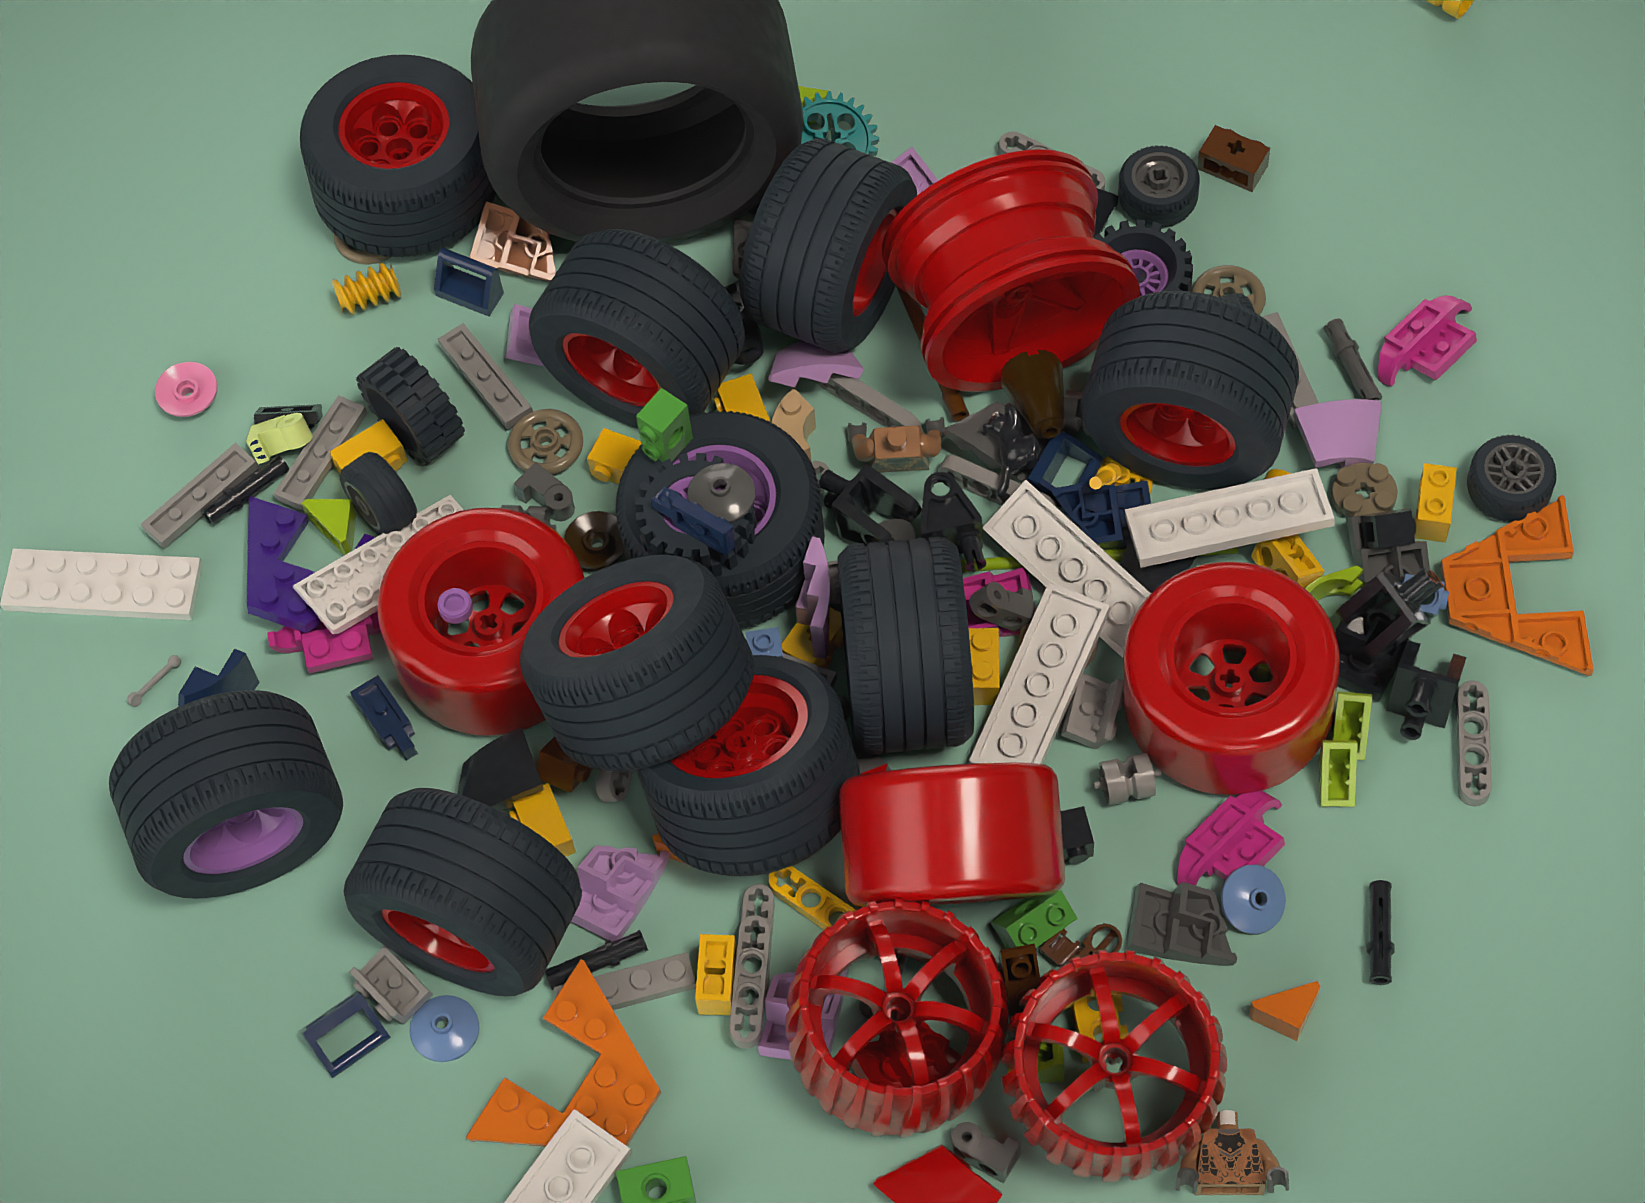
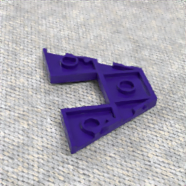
(269, 578)

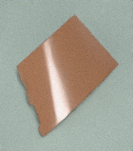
(513, 244)

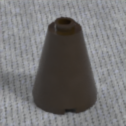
(1037, 391)

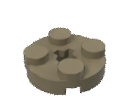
(1363, 476)

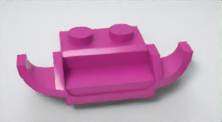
(1426, 340)
(326, 649)
(1231, 839)

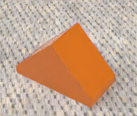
(1286, 1010)

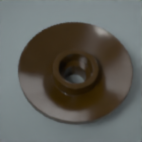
(591, 529)

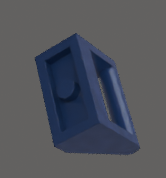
(465, 288)
(1053, 458)
(334, 1017)

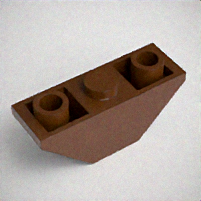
(1019, 973)

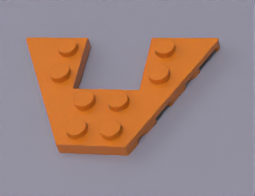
(1484, 598)
(613, 1095)

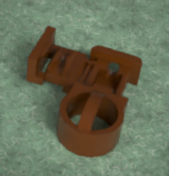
(1062, 949)

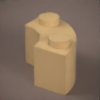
(796, 418)

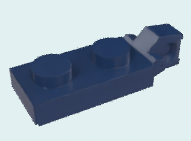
(695, 521)
(385, 716)

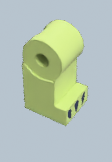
(278, 436)

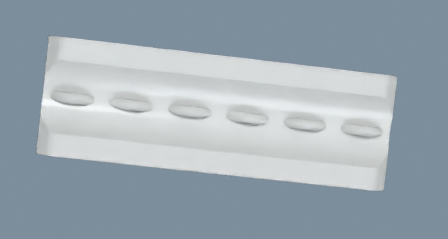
(351, 585)

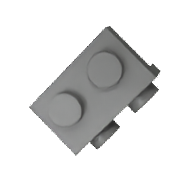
(1093, 711)
(391, 985)

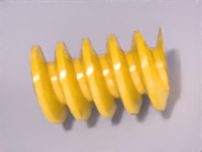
(366, 288)

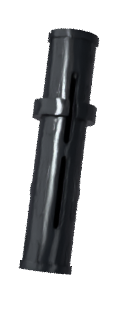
(250, 486)
(598, 958)
(1380, 968)

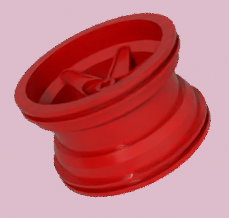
(1007, 266)

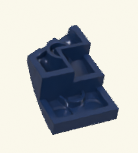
(1102, 510)
(234, 676)

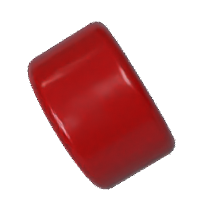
(491, 558)
(1223, 742)
(952, 834)

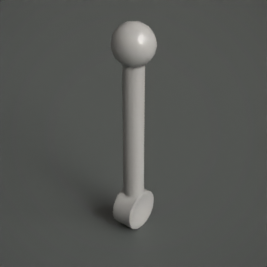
(135, 698)

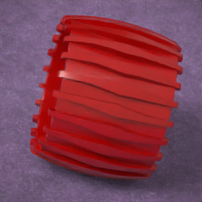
(886, 932)
(1176, 1002)

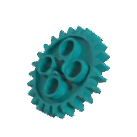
(859, 135)

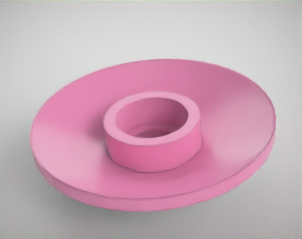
(185, 379)

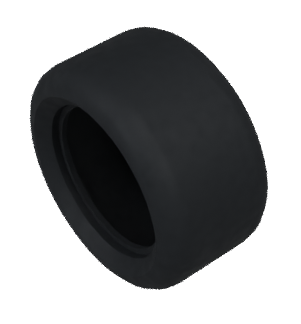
(642, 166)

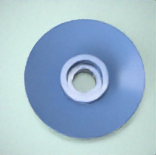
(1239, 899)
(451, 1041)

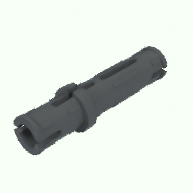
(1348, 353)

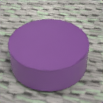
(455, 605)

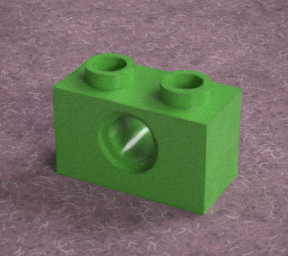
(664, 426)
(1034, 920)
(671, 1174)

